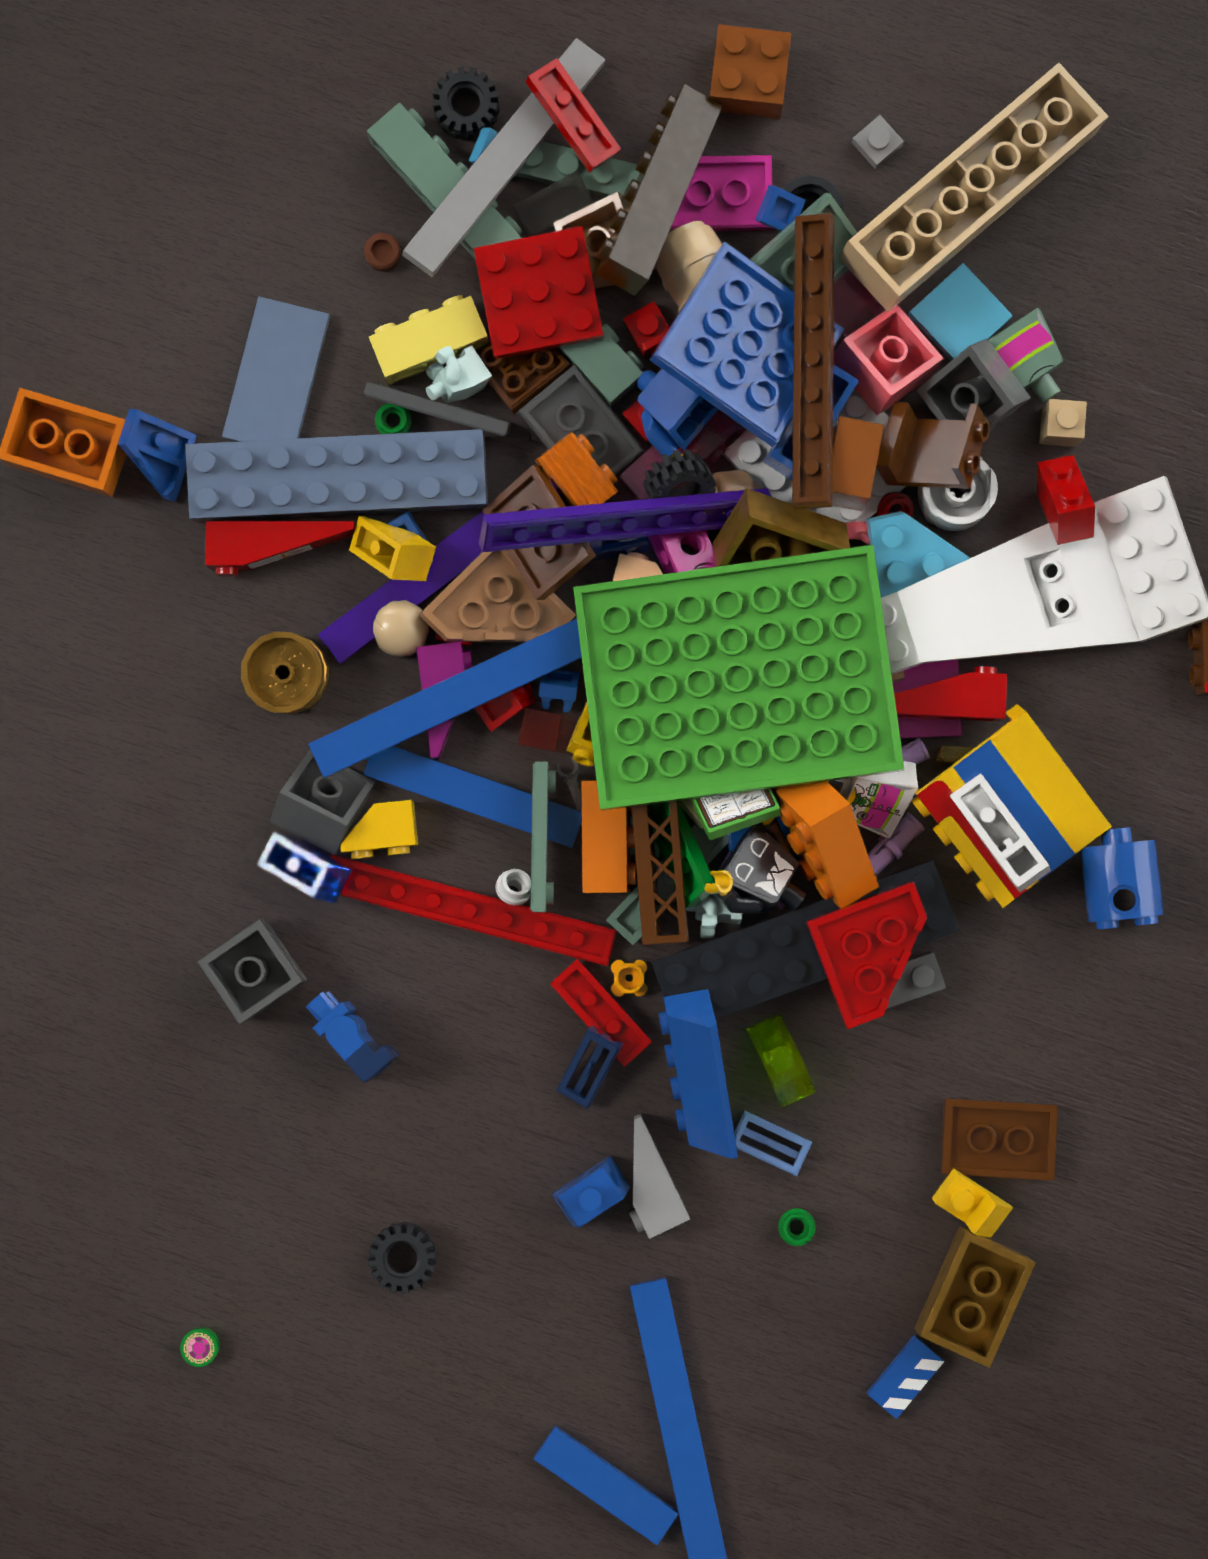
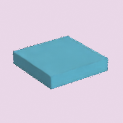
(959, 313)

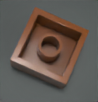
(750, 71)
(854, 461)

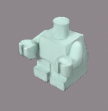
(459, 378)
(712, 912)

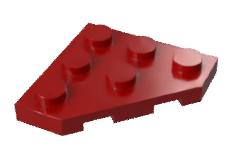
(868, 949)

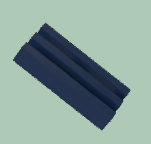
(603, 1042)

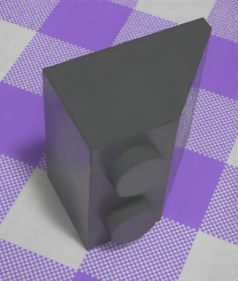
(321, 807)

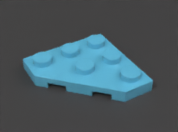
(907, 551)

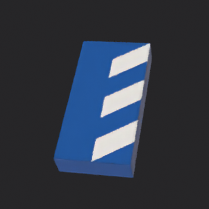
(905, 1376)

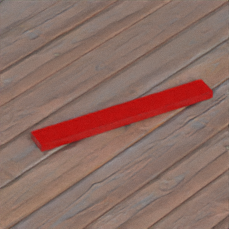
(477, 912)

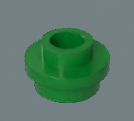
(388, 410)
(802, 1237)

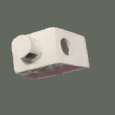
(880, 798)

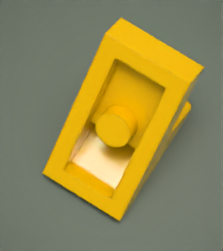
(972, 1204)

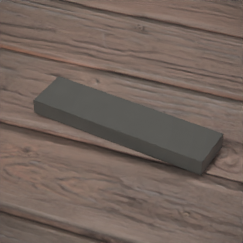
(437, 408)

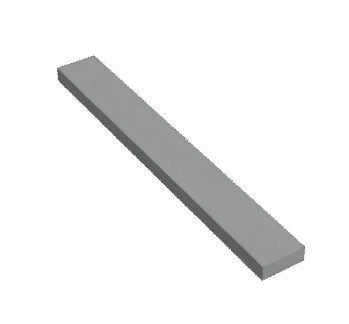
(494, 169)

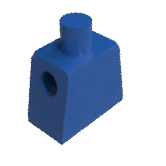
(592, 1192)

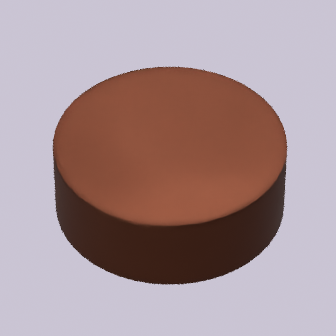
(382, 252)

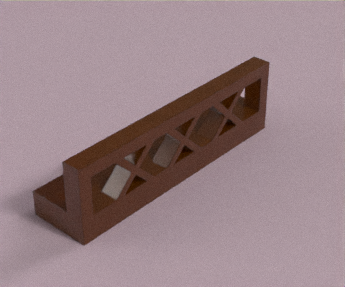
(647, 875)

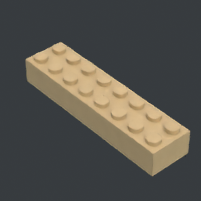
(972, 187)

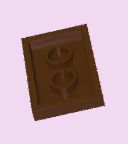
(544, 566)
(999, 1138)

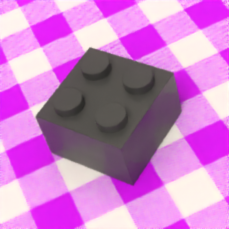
(974, 378)
(252, 971)

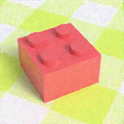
(887, 359)

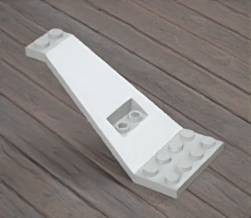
(1119, 585)

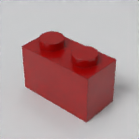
(1065, 499)

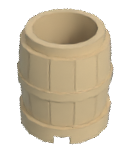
(685, 259)

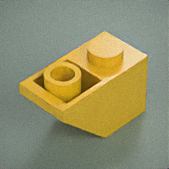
(383, 827)

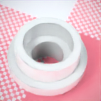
(514, 878)

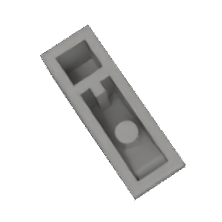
(654, 1193)

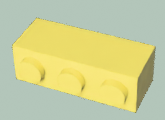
(413, 344)

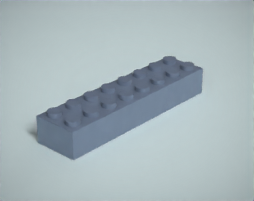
(337, 476)

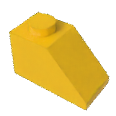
(392, 550)

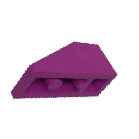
(435, 666)

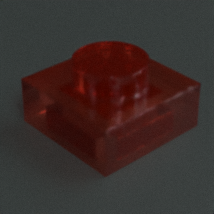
(540, 730)

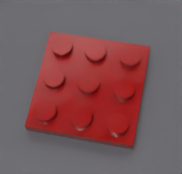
(538, 292)

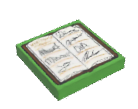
(735, 811)

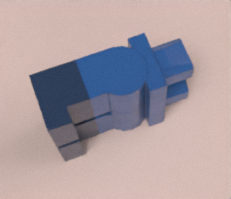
(349, 1036)

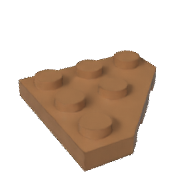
(493, 605)

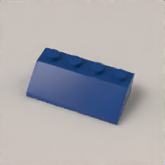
(699, 1072)

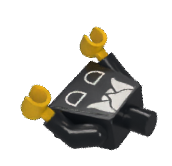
(758, 872)

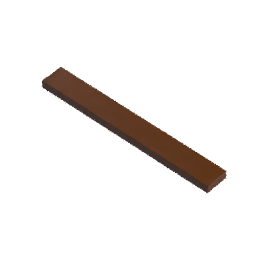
(813, 361)

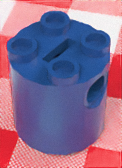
(1120, 866)

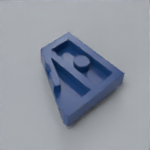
(156, 450)

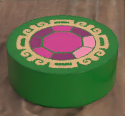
(200, 1346)

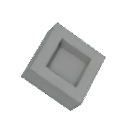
(877, 141)

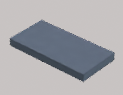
(276, 372)

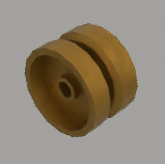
(307, 672)

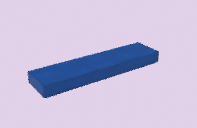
(606, 1485)

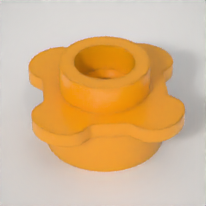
(635, 986)

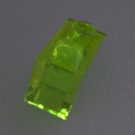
(781, 1060)

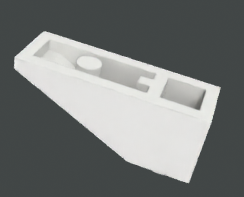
(1000, 833)

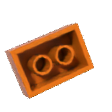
(64, 442)
(827, 841)

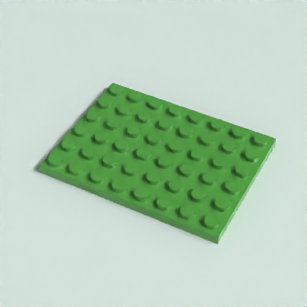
(738, 678)

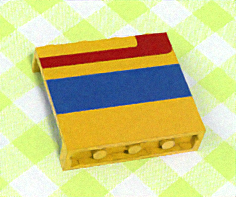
(1033, 788)

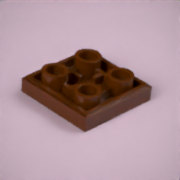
(522, 376)

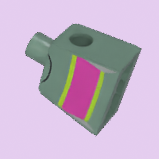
(1030, 354)

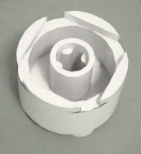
(957, 514)

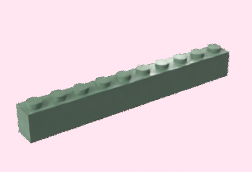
(432, 176)

